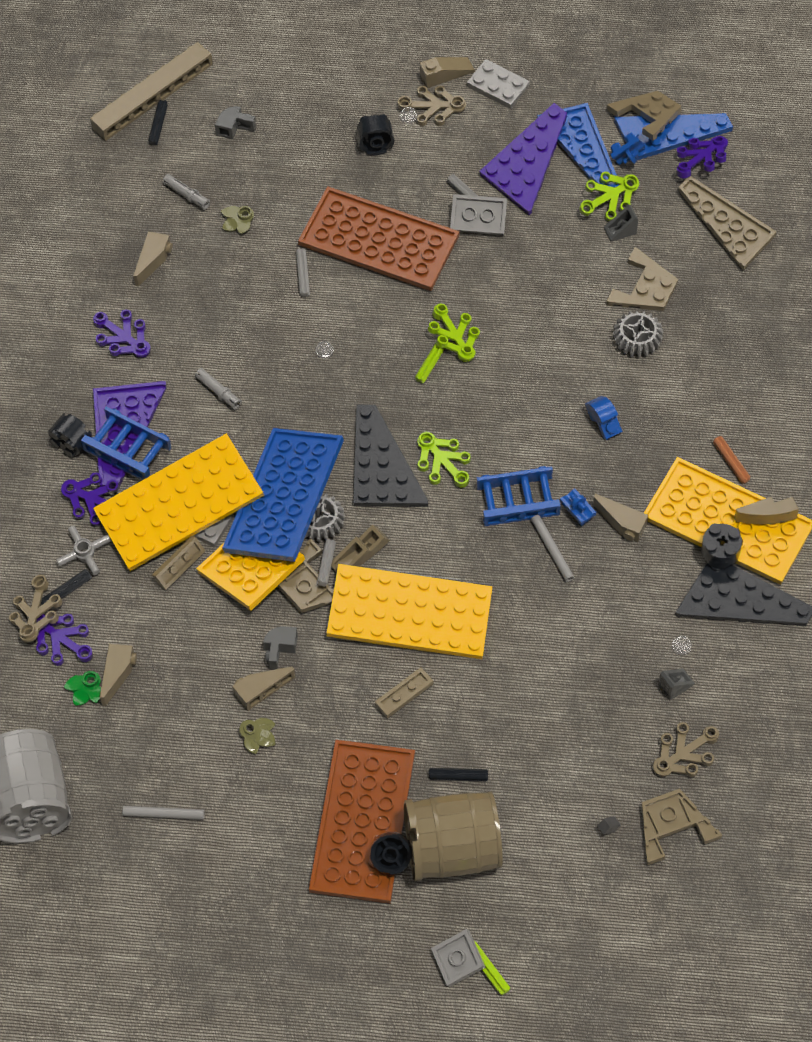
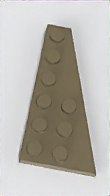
(734, 228)

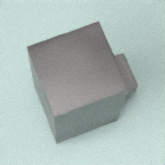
(609, 825)

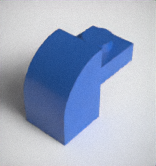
(604, 413)

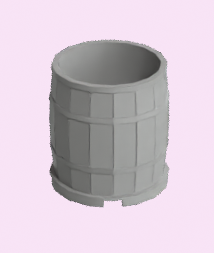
(31, 787)

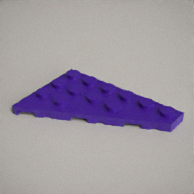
(523, 163)
(134, 402)

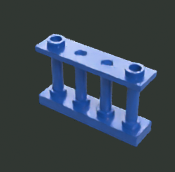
(125, 461)
(515, 513)

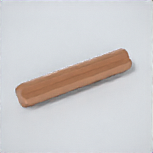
(731, 459)

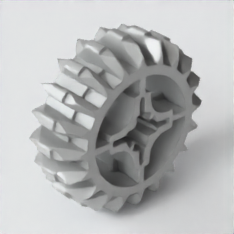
(646, 340)
(327, 524)

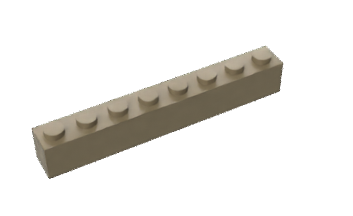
(151, 90)

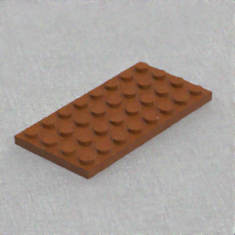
(379, 238)
(360, 804)

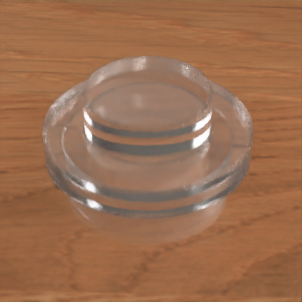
(408, 115)
(324, 350)
(681, 645)

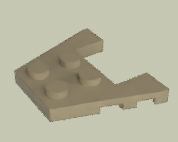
(651, 106)
(652, 288)
(302, 584)
(668, 816)

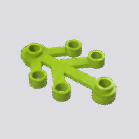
(610, 193)
(464, 351)
(442, 457)

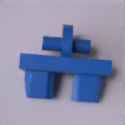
(628, 151)
(578, 506)

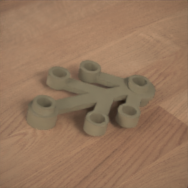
(453, 104)
(30, 630)
(684, 752)

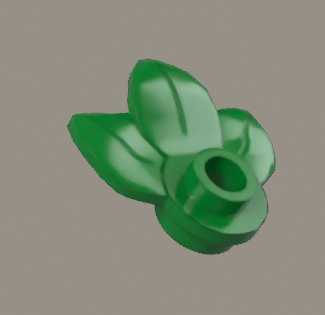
(82, 689)

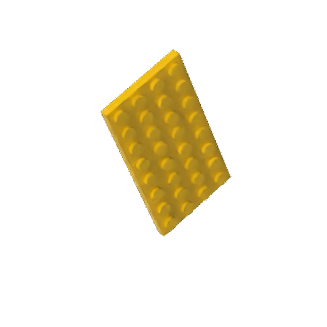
(696, 498)
(178, 502)
(409, 611)

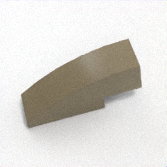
(767, 511)
(361, 548)

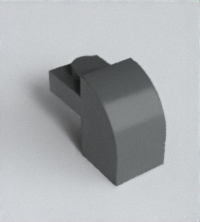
(234, 119)
(279, 640)

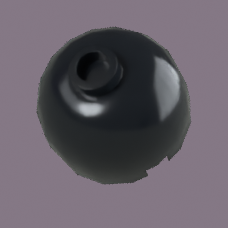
(391, 853)

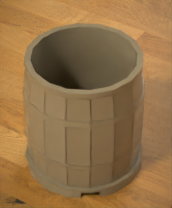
(453, 835)

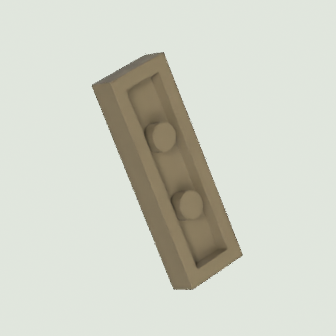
(178, 563)
(404, 692)

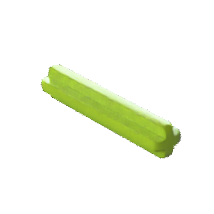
(429, 363)
(493, 974)

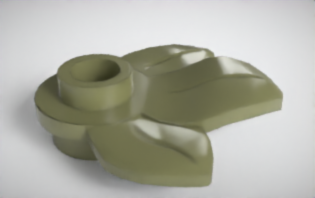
(236, 218)
(259, 736)

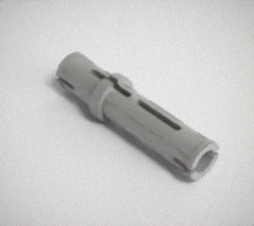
(192, 195)
(223, 393)

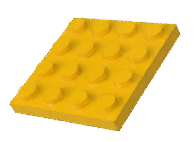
(246, 577)

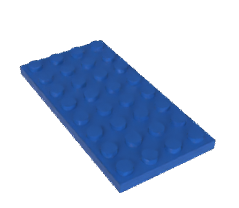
(293, 480)

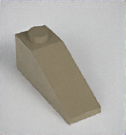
(443, 69)
(152, 255)
(625, 520)
(117, 669)
(259, 686)

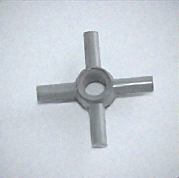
(86, 556)

